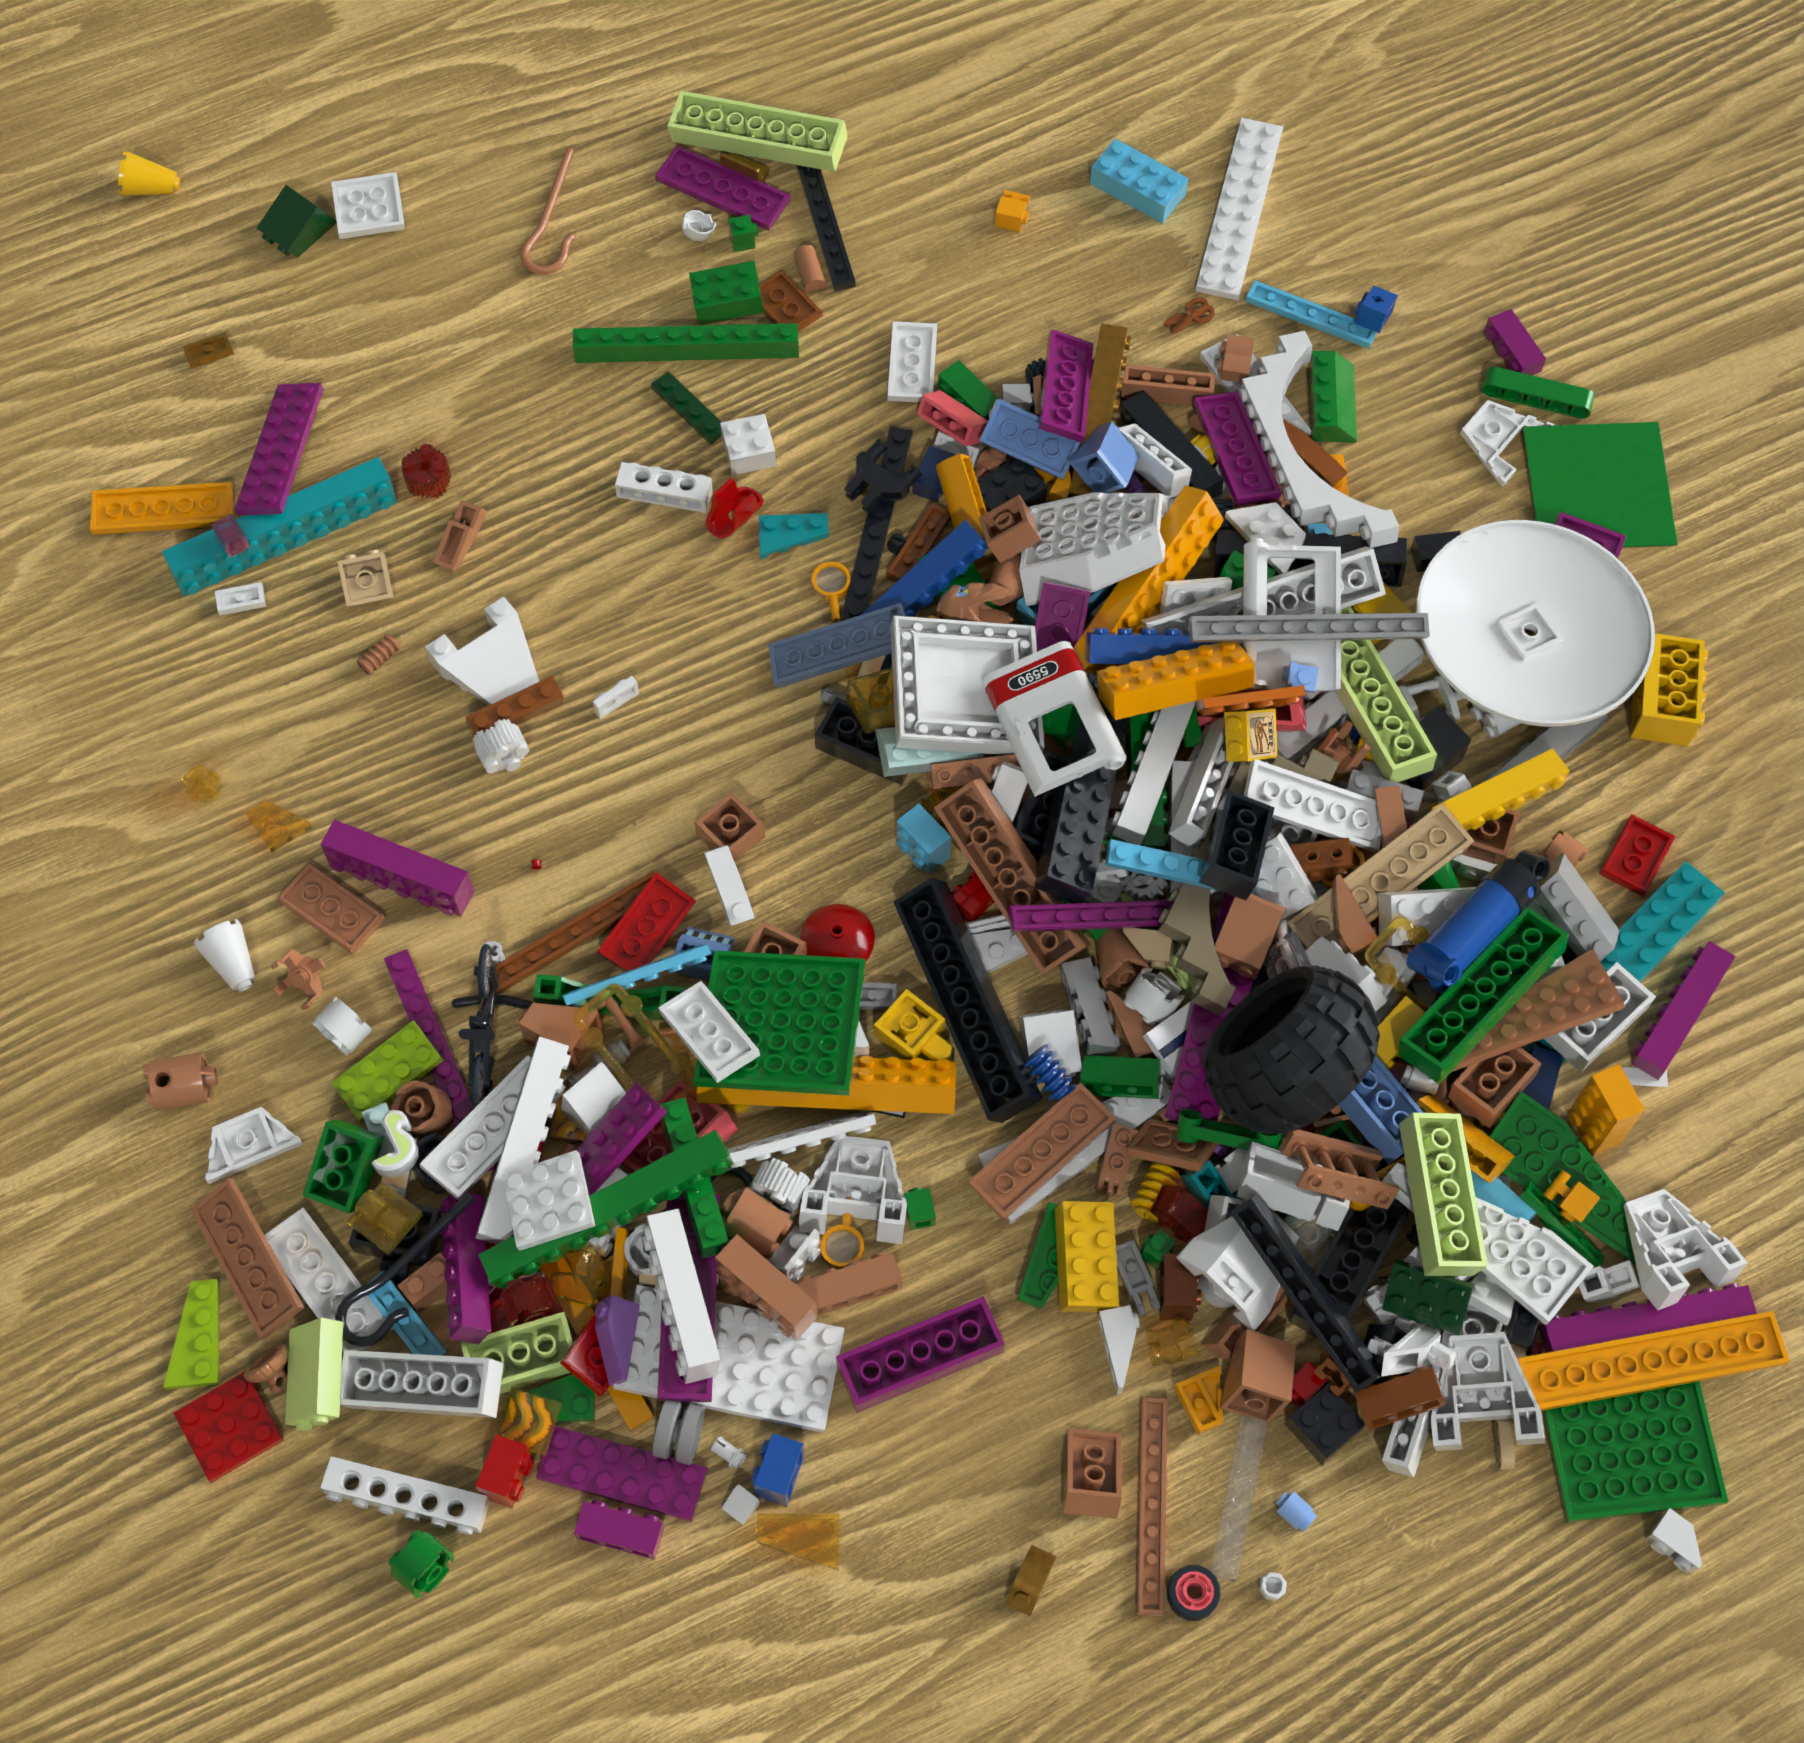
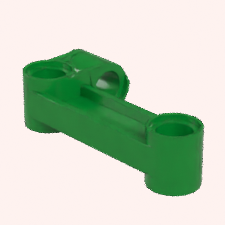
(1194, 1127)

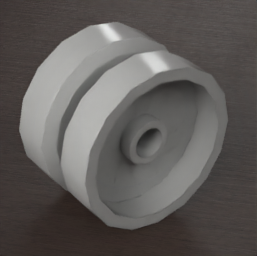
(678, 1430)

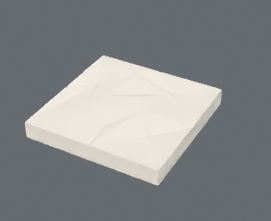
(940, 686)

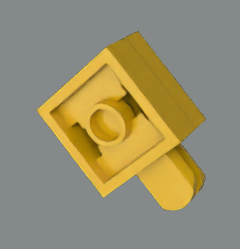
(913, 1029)

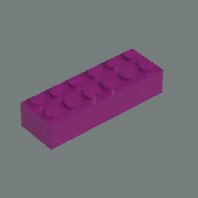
(397, 868)
(920, 1354)

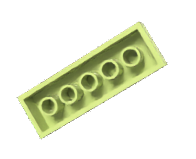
(1442, 1194)

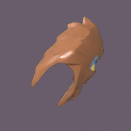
(969, 604)

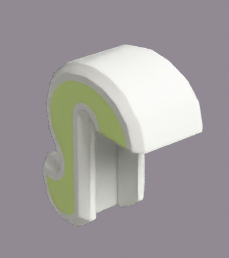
(405, 1147)

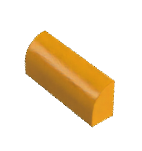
(961, 491)
(1485, 1155)

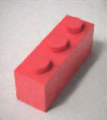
(952, 417)

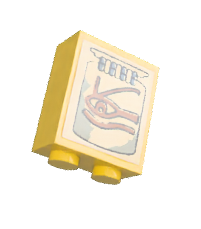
(1250, 735)

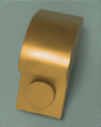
(1030, 1580)

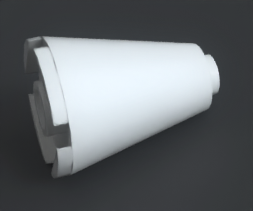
(228, 954)

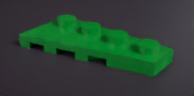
(1041, 1271)

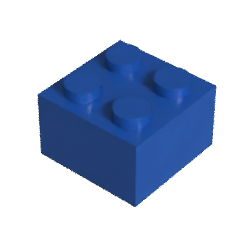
(778, 1470)

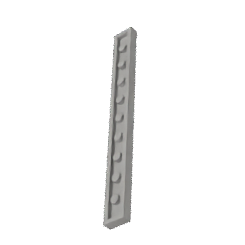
(1309, 627)

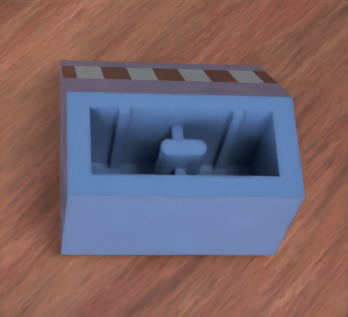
(694, 937)

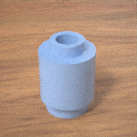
(1295, 1511)

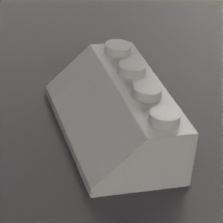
(1576, 910)

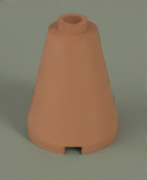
(1008, 575)
(1118, 960)

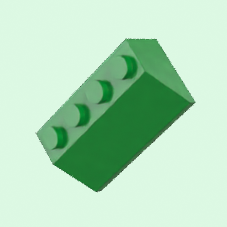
(1332, 398)

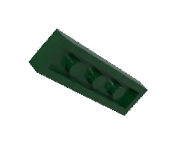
(688, 407)

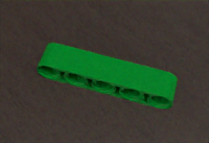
(1537, 392)

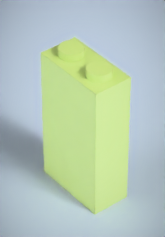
(314, 1373)

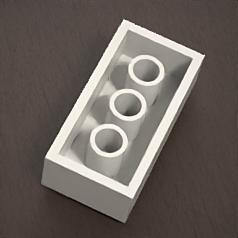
(1587, 1041)

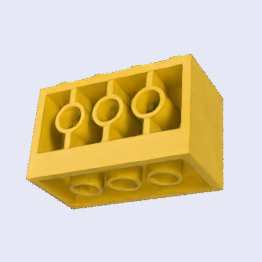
(1671, 693)

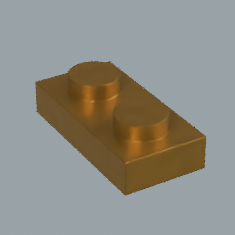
(208, 350)

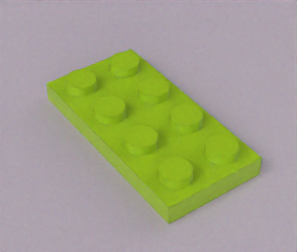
(387, 1068)

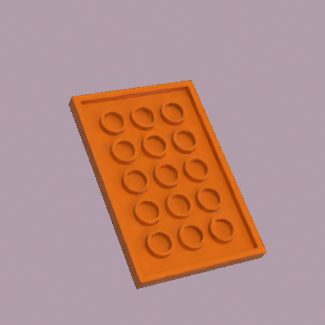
(1250, 700)

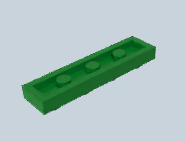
(1564, 1229)

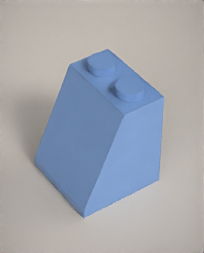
(1105, 459)

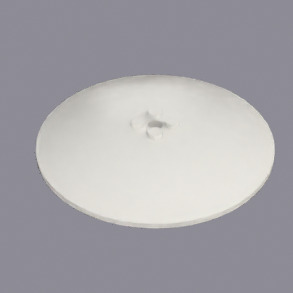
(1540, 577)

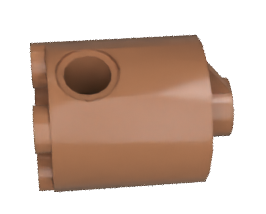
(188, 1083)
(754, 1220)

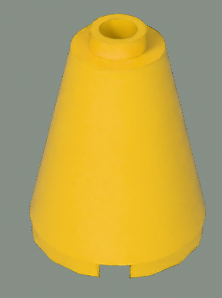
(145, 177)

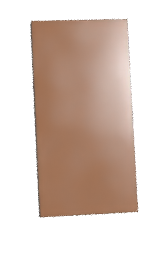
(331, 908)

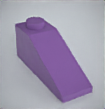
(616, 1333)

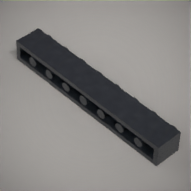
(1307, 1292)

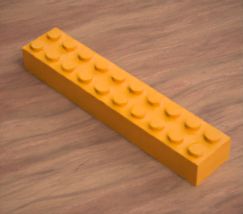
(1186, 533)
(875, 1086)

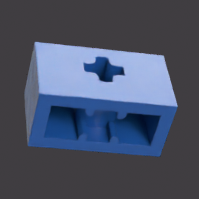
(1375, 309)

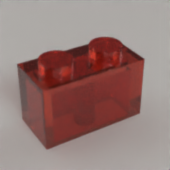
(1179, 1212)

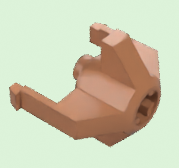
(1344, 754)
(302, 974)

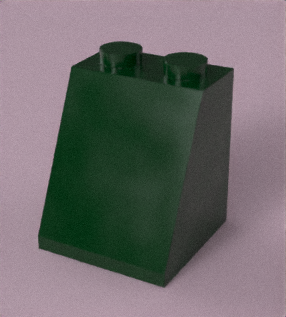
(294, 223)

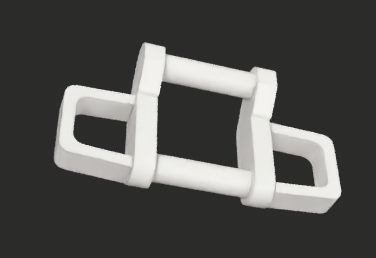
(1444, 690)

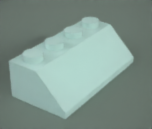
(907, 761)

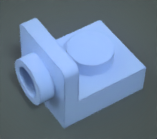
(1300, 675)

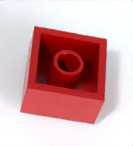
(505, 1471)

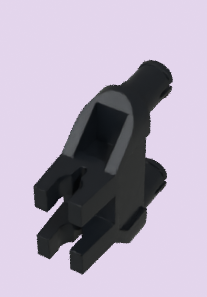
(877, 481)

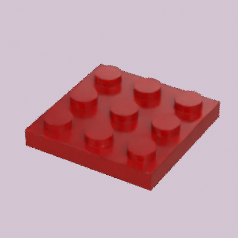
(228, 1427)

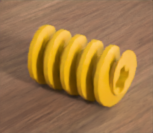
(1150, 1188)

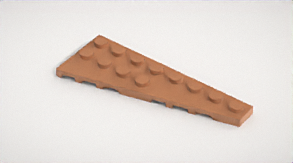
(1554, 1004)

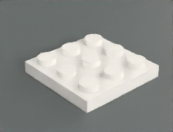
(368, 205)
(548, 1200)

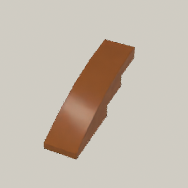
(1315, 456)

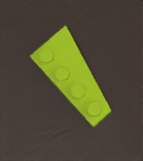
(196, 1346)

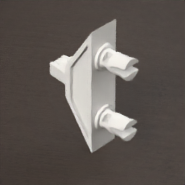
(1417, 1349)

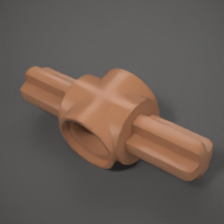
(988, 462)

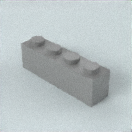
(1087, 1002)

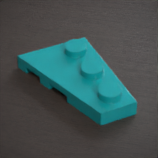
(789, 530)

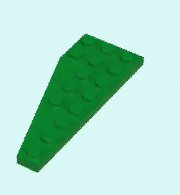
(1547, 1146)

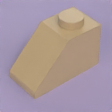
(1153, 946)

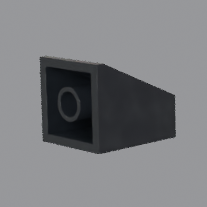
(1448, 742)

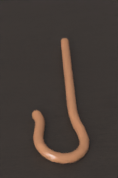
(564, 250)

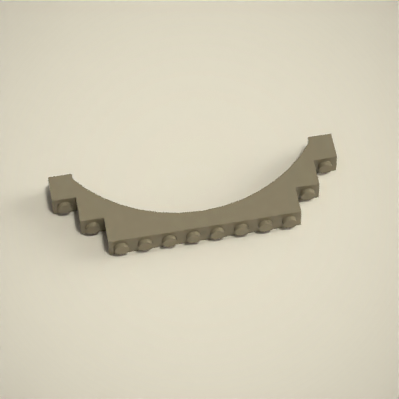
(1189, 915)

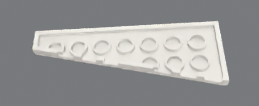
(1128, 1113)

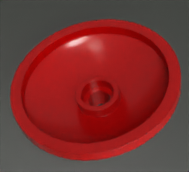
(854, 941)

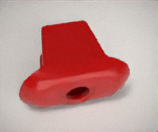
(727, 498)

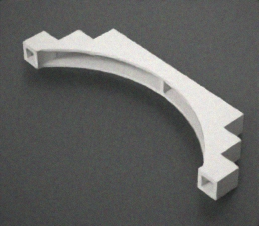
(1309, 495)

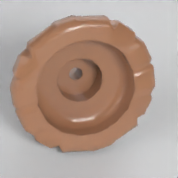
(269, 1367)

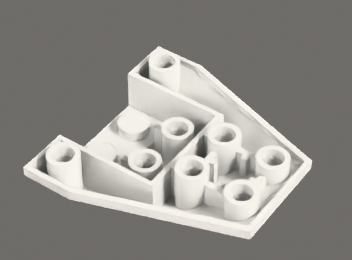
(1235, 1268)

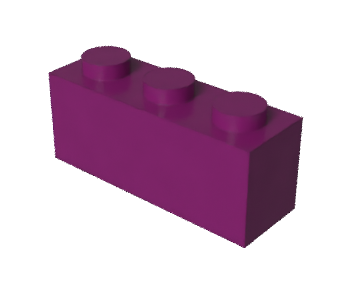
(1514, 343)
(619, 1529)

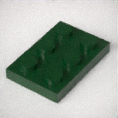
(1427, 1299)

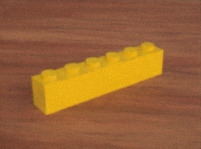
(1508, 790)

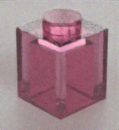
(230, 536)

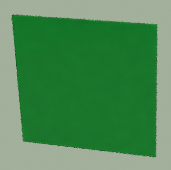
(1604, 477)

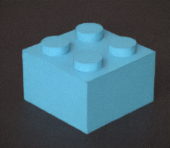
(923, 839)

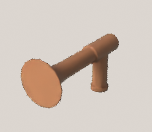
(635, 1039)

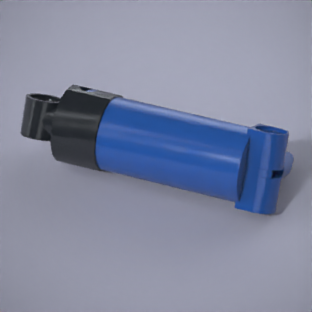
(1479, 919)

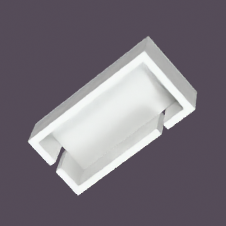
(1275, 1180)

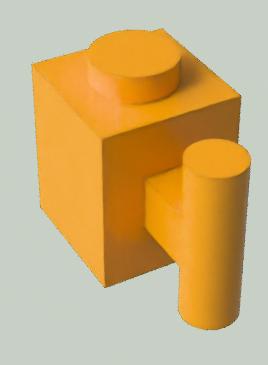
(1012, 211)
(1576, 1200)

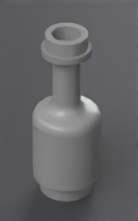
(616, 1048)

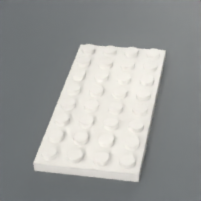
(758, 1369)

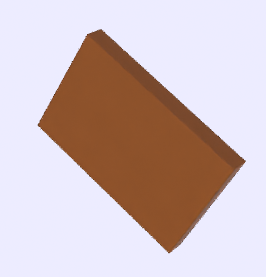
(787, 302)

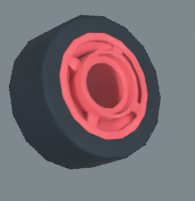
(1204, 1581)

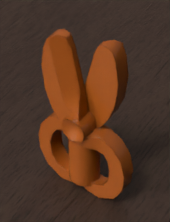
(1184, 320)

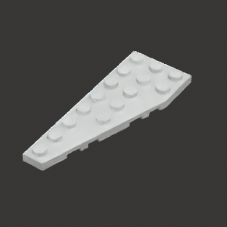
(1520, 1257)

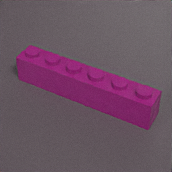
(1683, 1010)
(465, 1274)

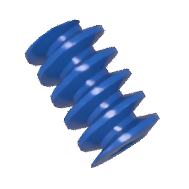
(1049, 1074)

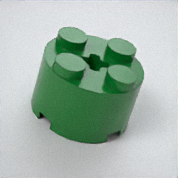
(420, 1563)

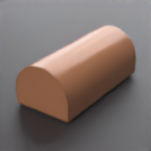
(809, 268)

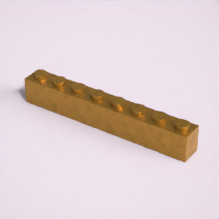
(1103, 387)

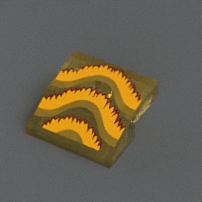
(530, 1420)

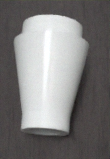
(1418, 1081)

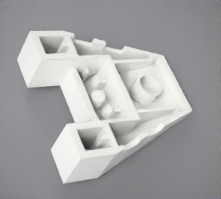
(491, 664)
(866, 1174)
(1672, 1243)
(1482, 1387)

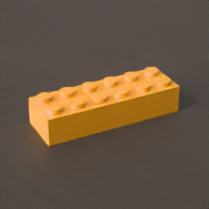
(1175, 679)

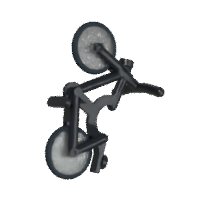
(481, 1025)

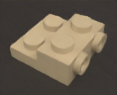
(365, 578)

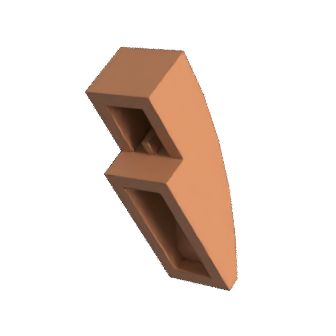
(459, 535)

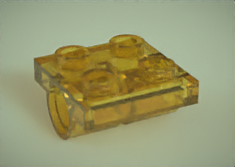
(384, 1217)

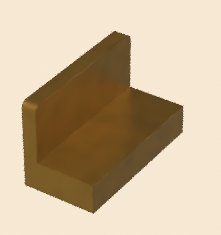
(745, 166)

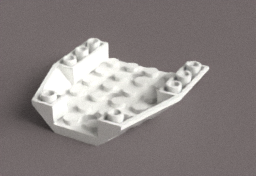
(1095, 555)

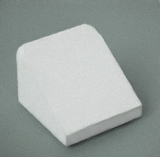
(741, 1504)

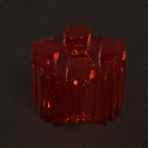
(426, 472)
(529, 1299)

